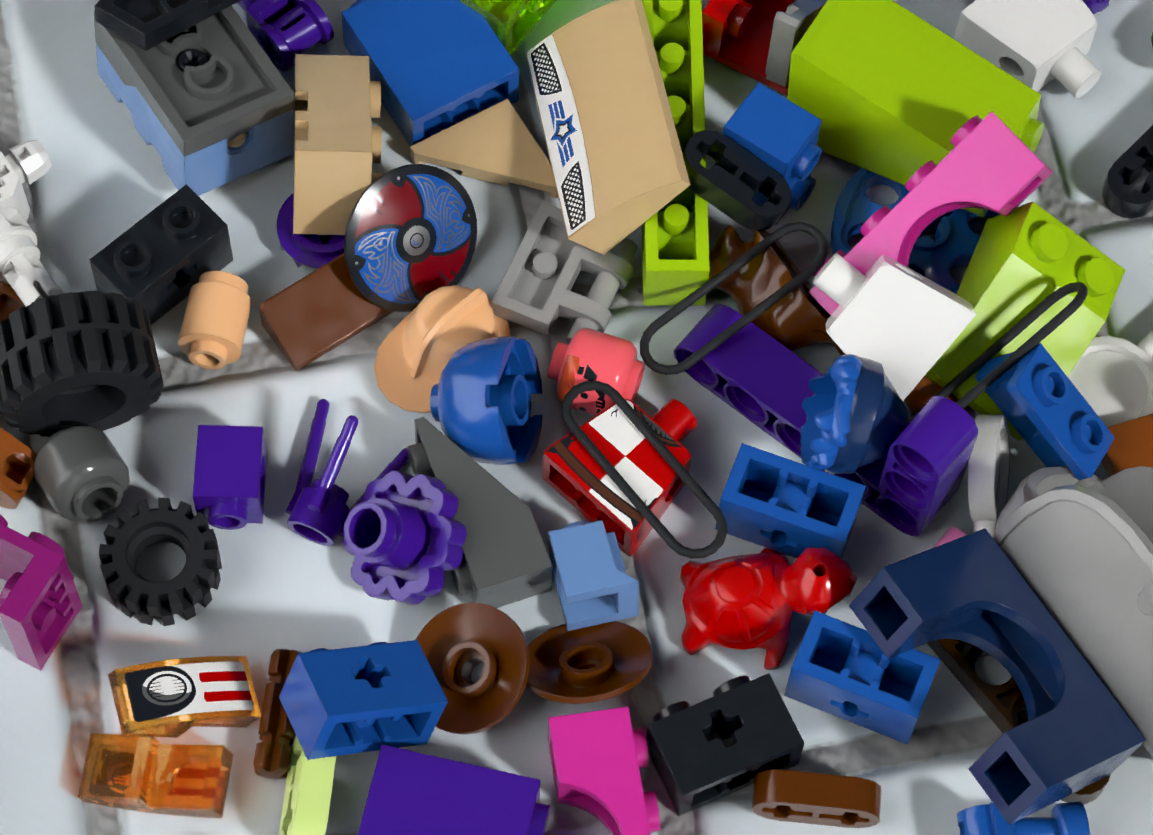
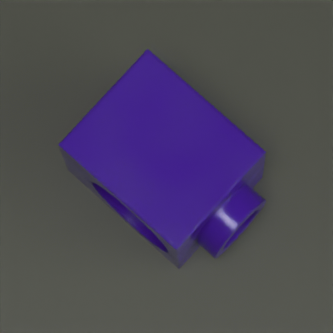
(230, 475)

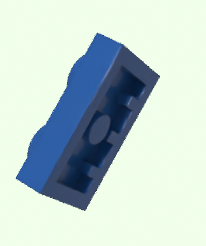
(1049, 412)

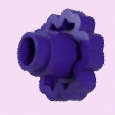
(404, 537)

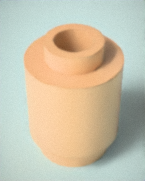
(215, 320)

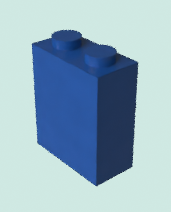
(432, 61)

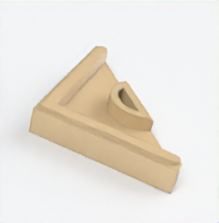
(490, 148)

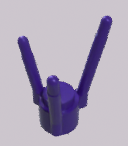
(321, 509)

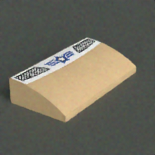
(607, 123)

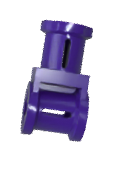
(286, 27)

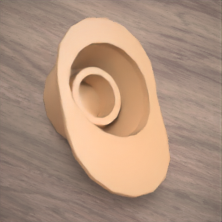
(426, 339)

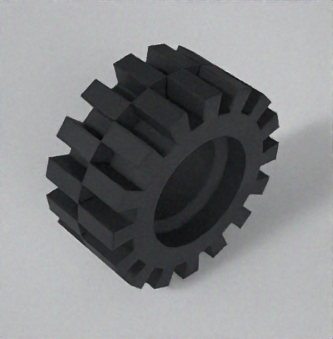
(154, 526)

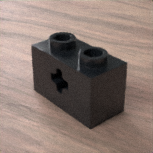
(164, 254)
(706, 770)

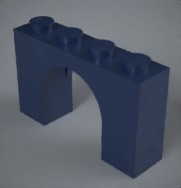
(979, 597)

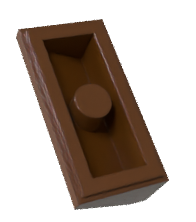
(318, 313)

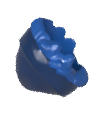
(851, 416)

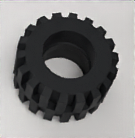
(77, 363)

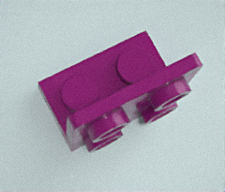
(38, 594)

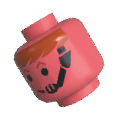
(596, 358)

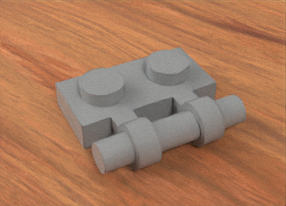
(545, 270)

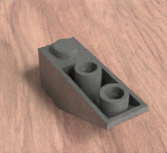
(503, 546)

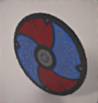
(410, 236)

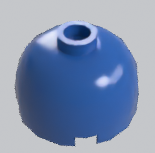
(487, 400)

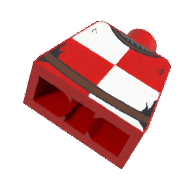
(595, 495)

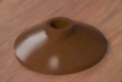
(459, 642)
(588, 662)

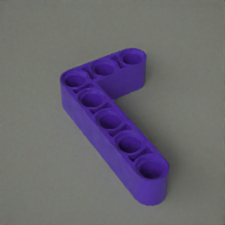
(768, 389)

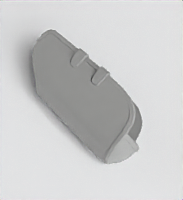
(1091, 566)

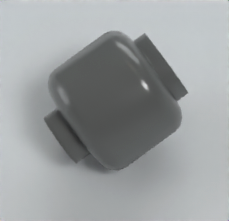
(81, 473)

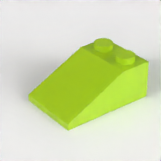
(1012, 272)

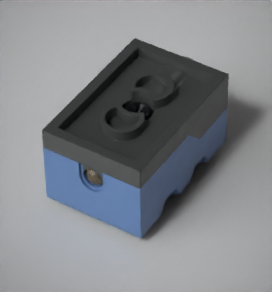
(203, 100)

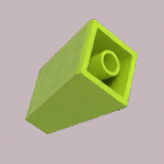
(898, 88)

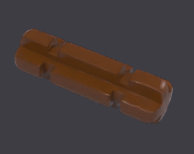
(275, 730)

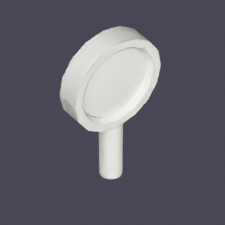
(1116, 378)
(989, 472)

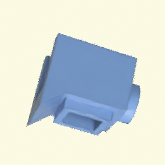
(591, 576)

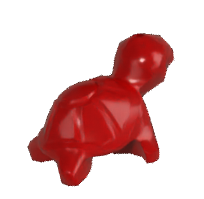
(751, 598)

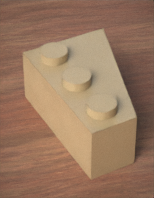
(333, 140)

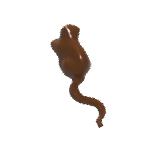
(793, 320)

